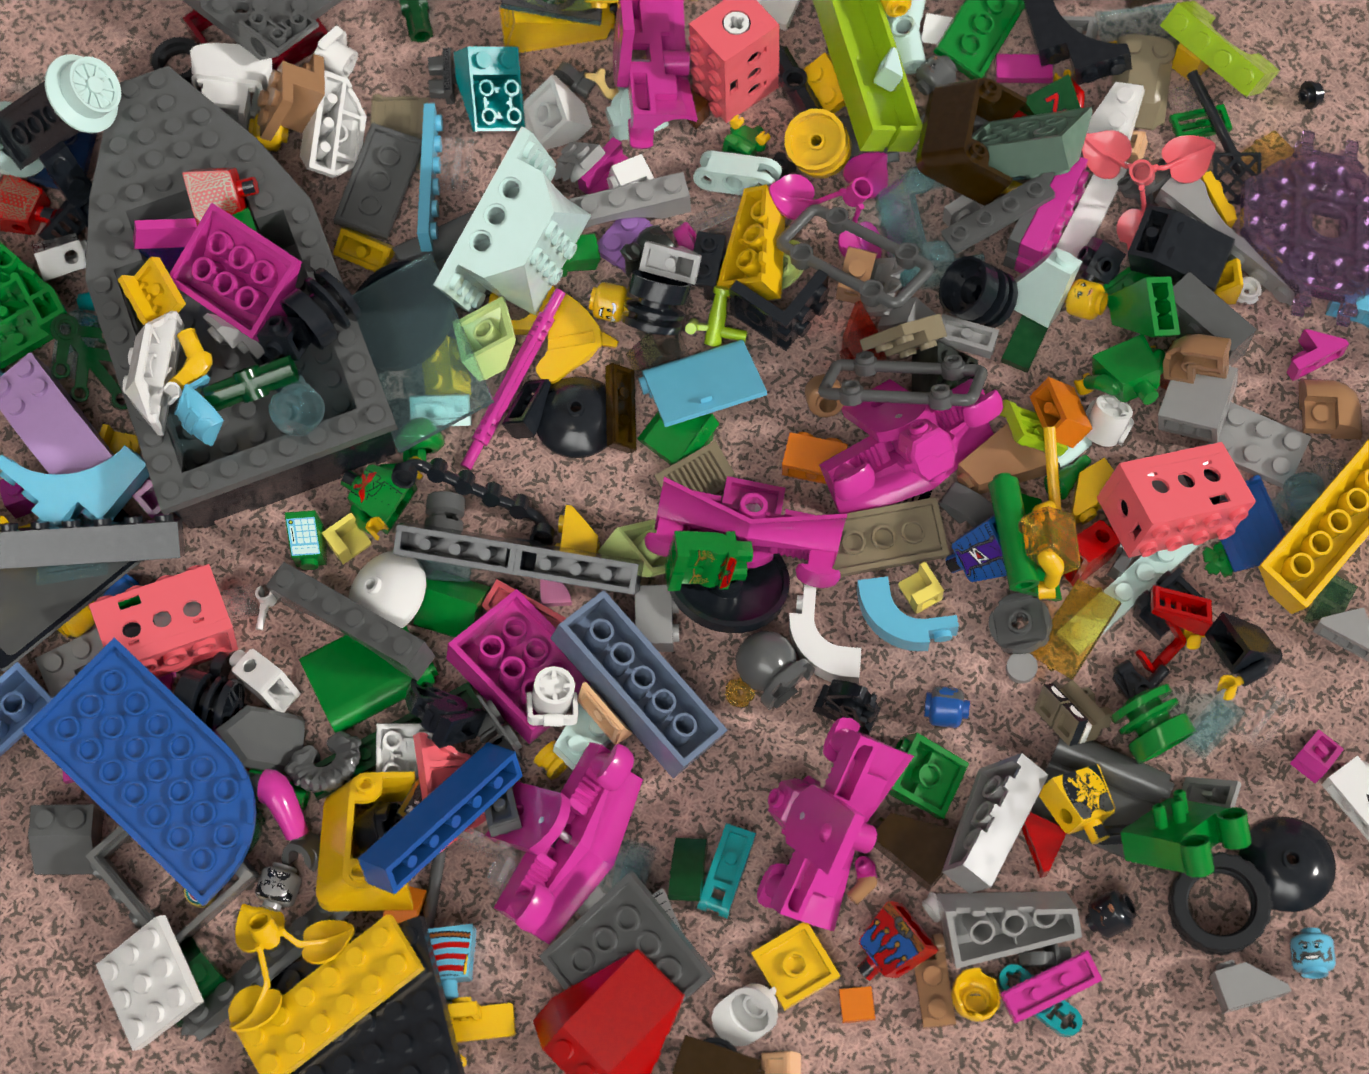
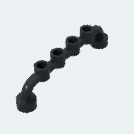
(406, 472)

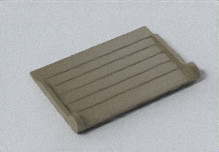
(399, 114)

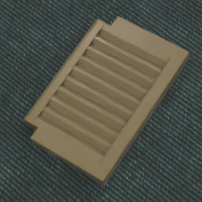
(701, 471)

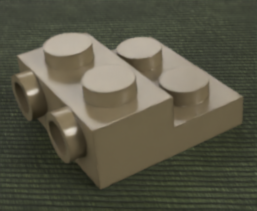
(907, 336)

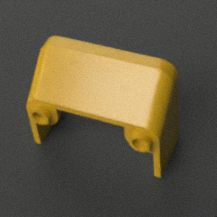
(339, 876)

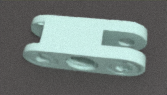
(734, 172)

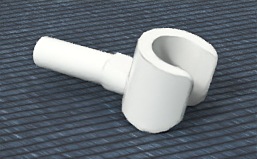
(265, 604)

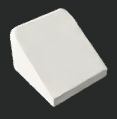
(934, 27)

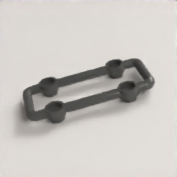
(871, 290)
(938, 398)

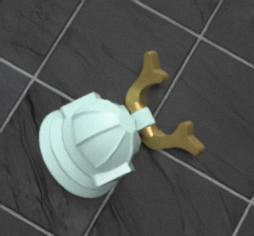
(619, 110)

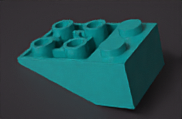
(491, 87)

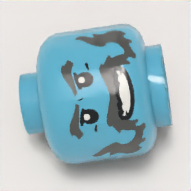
(1312, 953)

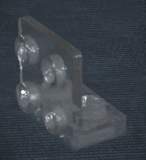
(503, 856)

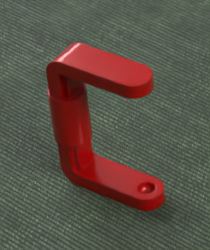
(1167, 654)

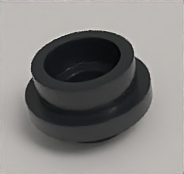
(1311, 94)

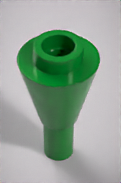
(1069, 475)

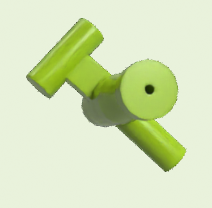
(715, 327)

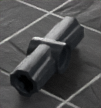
(801, 96)

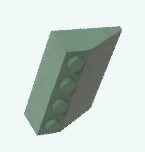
(1035, 142)

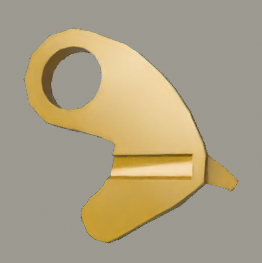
(570, 340)

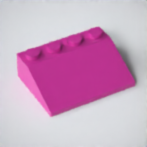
(235, 272)
(504, 656)

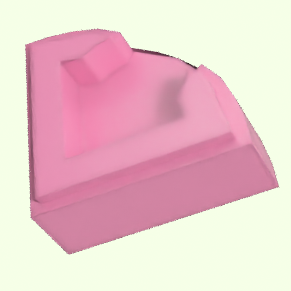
(554, 594)

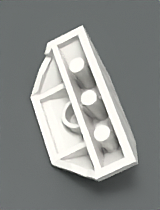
(335, 130)
(151, 366)

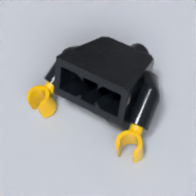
(1242, 648)

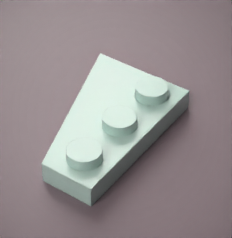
(576, 738)

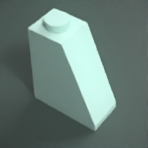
(1046, 286)

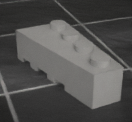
(992, 821)
(1005, 923)

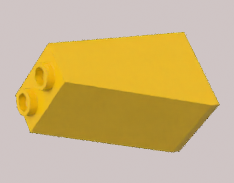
(540, 32)

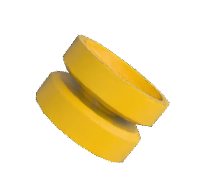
(823, 128)

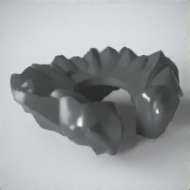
(327, 778)

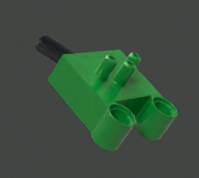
(1181, 835)

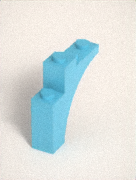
(98, 489)

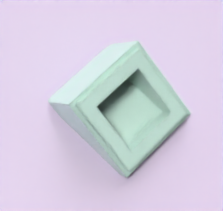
(889, 71)

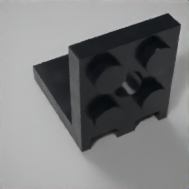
(772, 322)

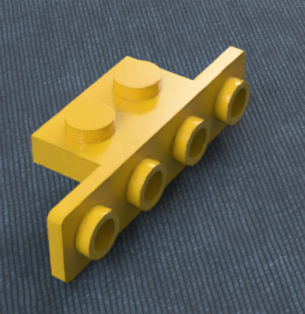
(479, 1022)

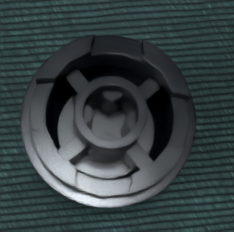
(375, 823)

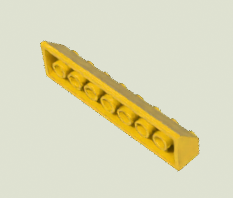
(1321, 538)

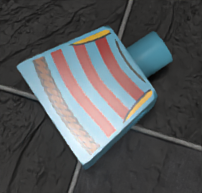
(454, 955)

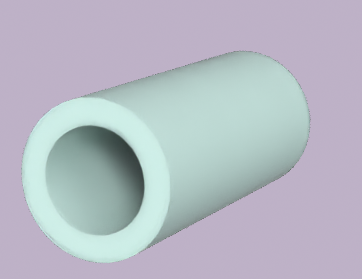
(1072, 453)

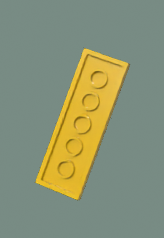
(333, 998)

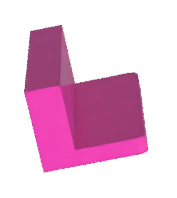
(596, 178)

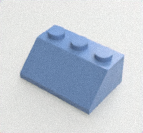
(19, 703)

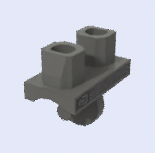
(444, 66)

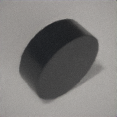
(220, 665)

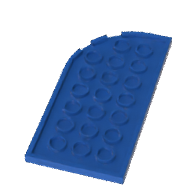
(152, 768)

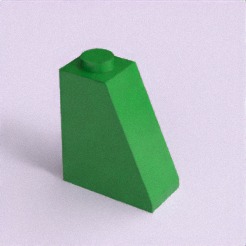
(1146, 307)

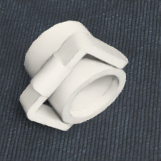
(337, 55)
(1109, 421)
(552, 698)

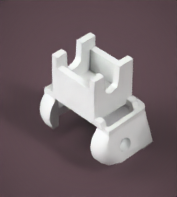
(228, 75)

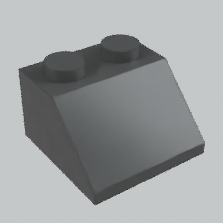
(63, 837)

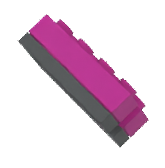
(1041, 228)

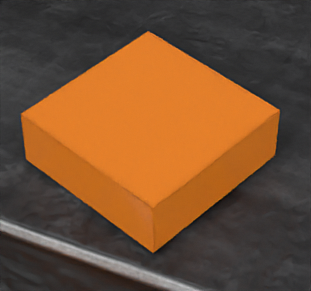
(857, 1004)

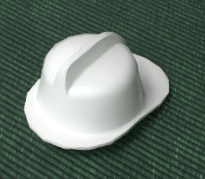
(746, 1014)

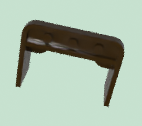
(946, 141)

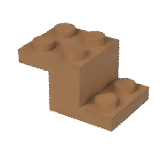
(291, 97)

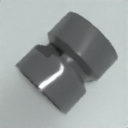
(445, 510)

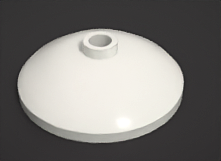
(390, 587)

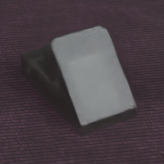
(653, 352)

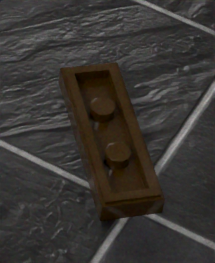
(620, 408)

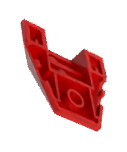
(611, 1019)

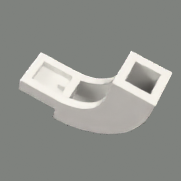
(827, 659)

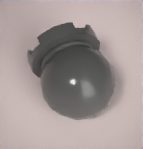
(770, 665)

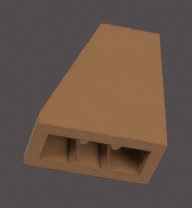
(998, 456)

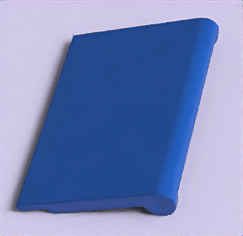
(1256, 533)

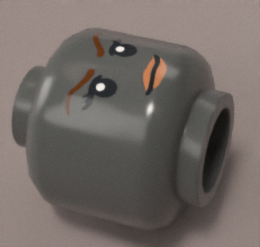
(934, 72)

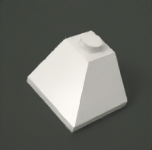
(555, 114)

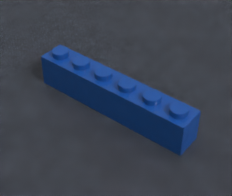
(440, 818)

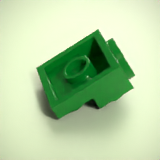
(930, 776)

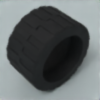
(1258, 918)

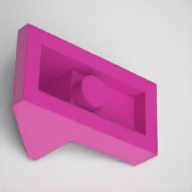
(1318, 351)
(1317, 756)

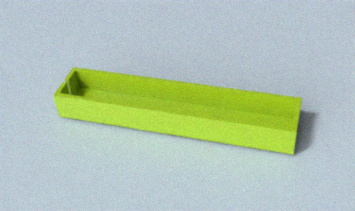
(857, 43)

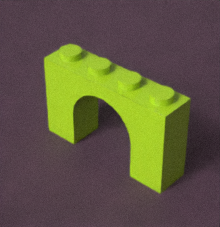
(1192, 28)

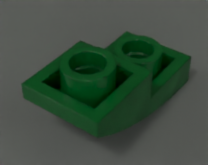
(687, 869)

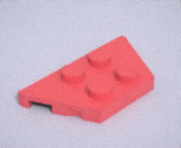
(436, 766)

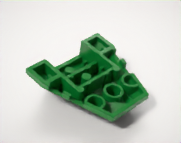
(25, 308)

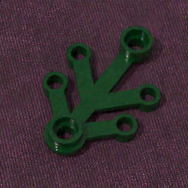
(87, 358)

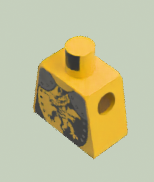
(1080, 802)

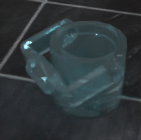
(1298, 494)

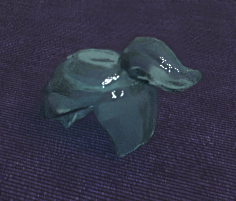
(297, 408)

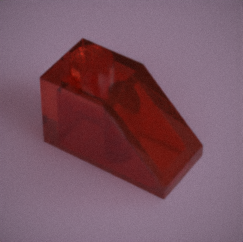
(858, 328)

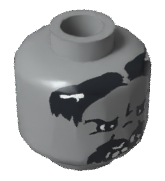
(278, 886)

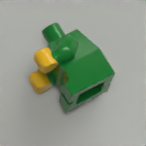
(745, 139)

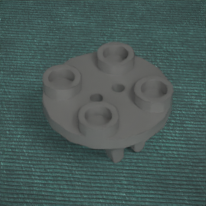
(1131, 190)

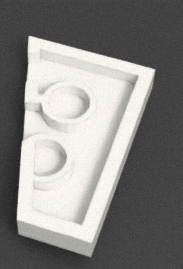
(1118, 110)

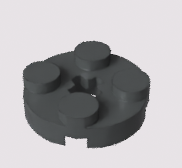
(1032, 635)

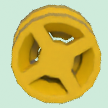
(550, 761)

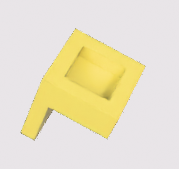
(346, 538)
(921, 589)

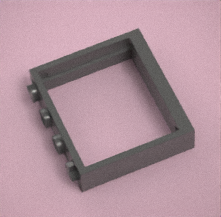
(140, 913)

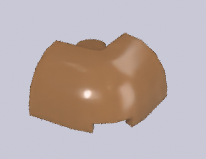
(1197, 355)
(1330, 409)

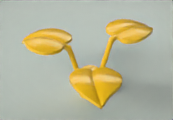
(260, 930)

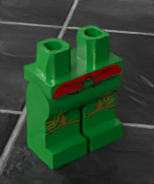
(706, 559)

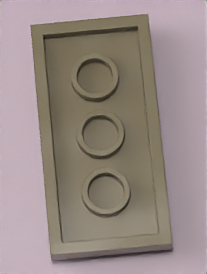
(891, 537)

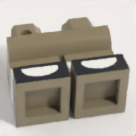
(1072, 712)

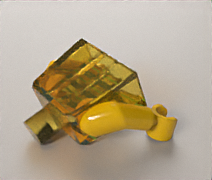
(1051, 544)

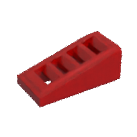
(1196, 613)

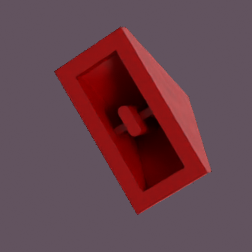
(1043, 841)

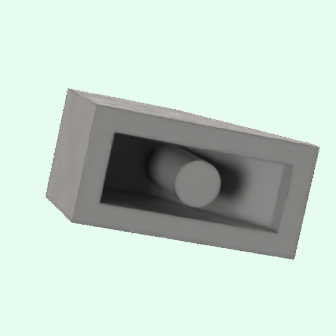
(1244, 986)

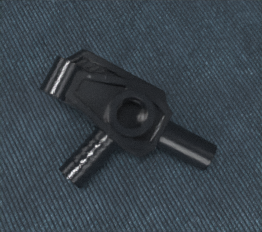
(1133, 683)

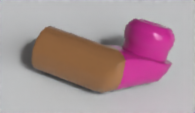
(866, 879)

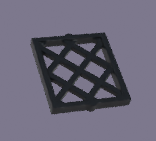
(1236, 155)

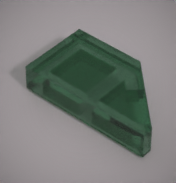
(1331, 600)

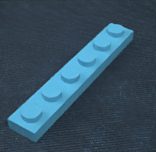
(429, 185)

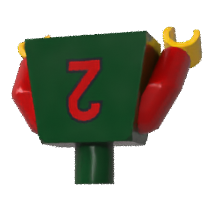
(1055, 97)

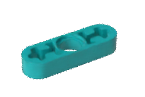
(1064, 1010)

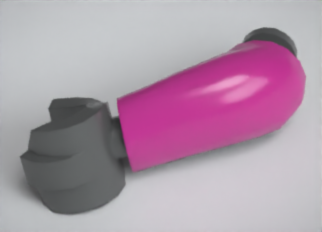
(278, 795)

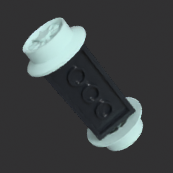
(73, 98)

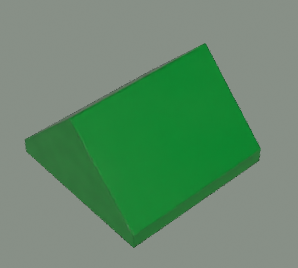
(450, 606)

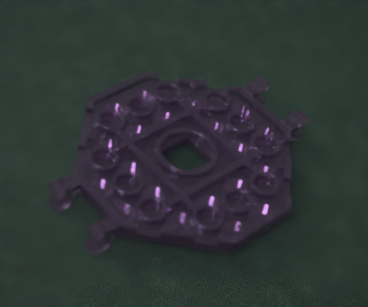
(1279, 222)

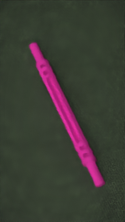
(513, 379)

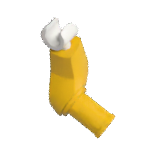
(195, 366)

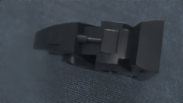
(848, 700)
(443, 714)

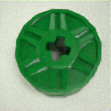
(1153, 723)

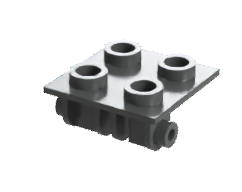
(492, 726)

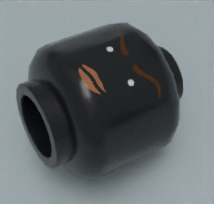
(1111, 914)

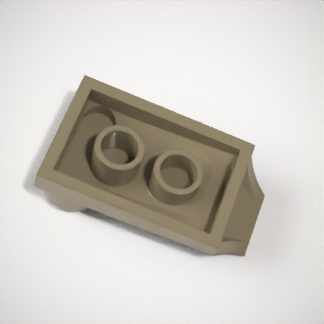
(1151, 68)

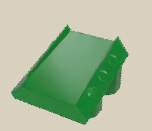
(680, 439)

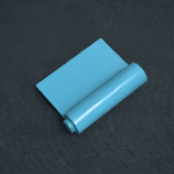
(703, 383)

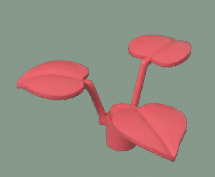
(1108, 151)

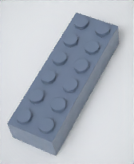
(638, 683)

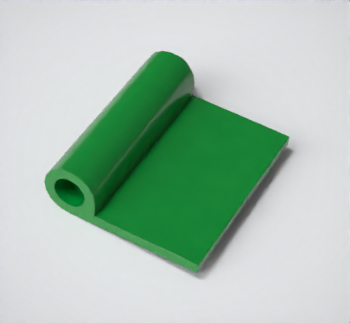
(1009, 508)
(356, 682)

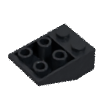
(1177, 244)

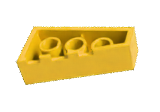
(752, 247)

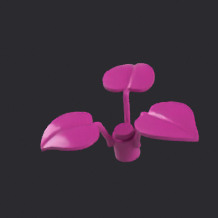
(866, 178)

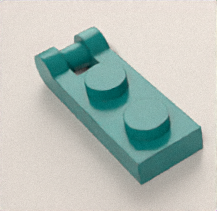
(727, 869)

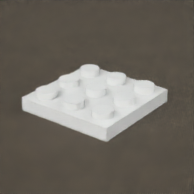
(149, 982)

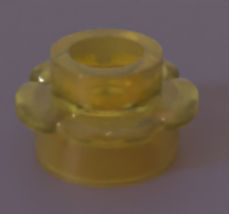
(732, 693)

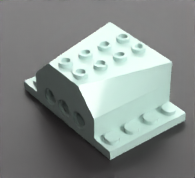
(515, 234)

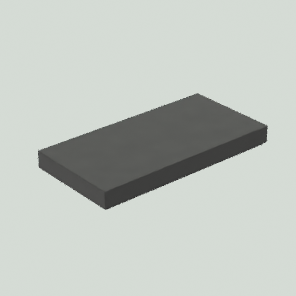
(379, 182)

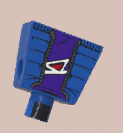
(978, 553)

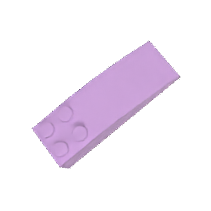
(49, 419)

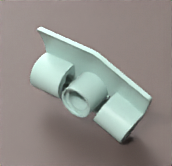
(909, 44)

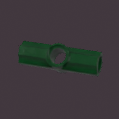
(417, 19)
(251, 383)

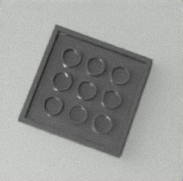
(618, 925)

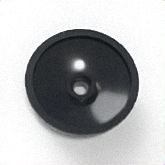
(571, 432)
(1297, 885)

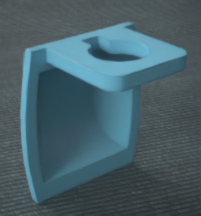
(197, 413)

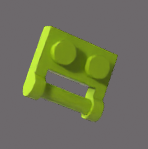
(1026, 427)

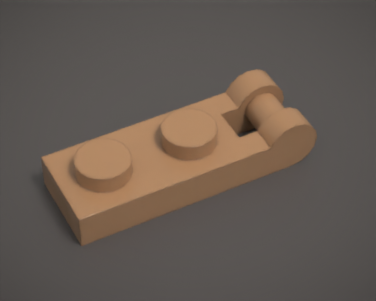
(935, 989)

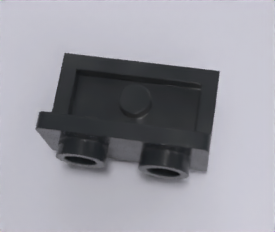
(713, 251)
(1142, 613)

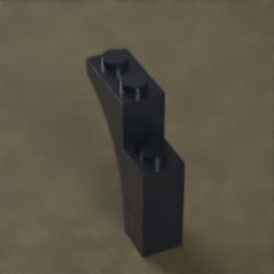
(1059, 41)

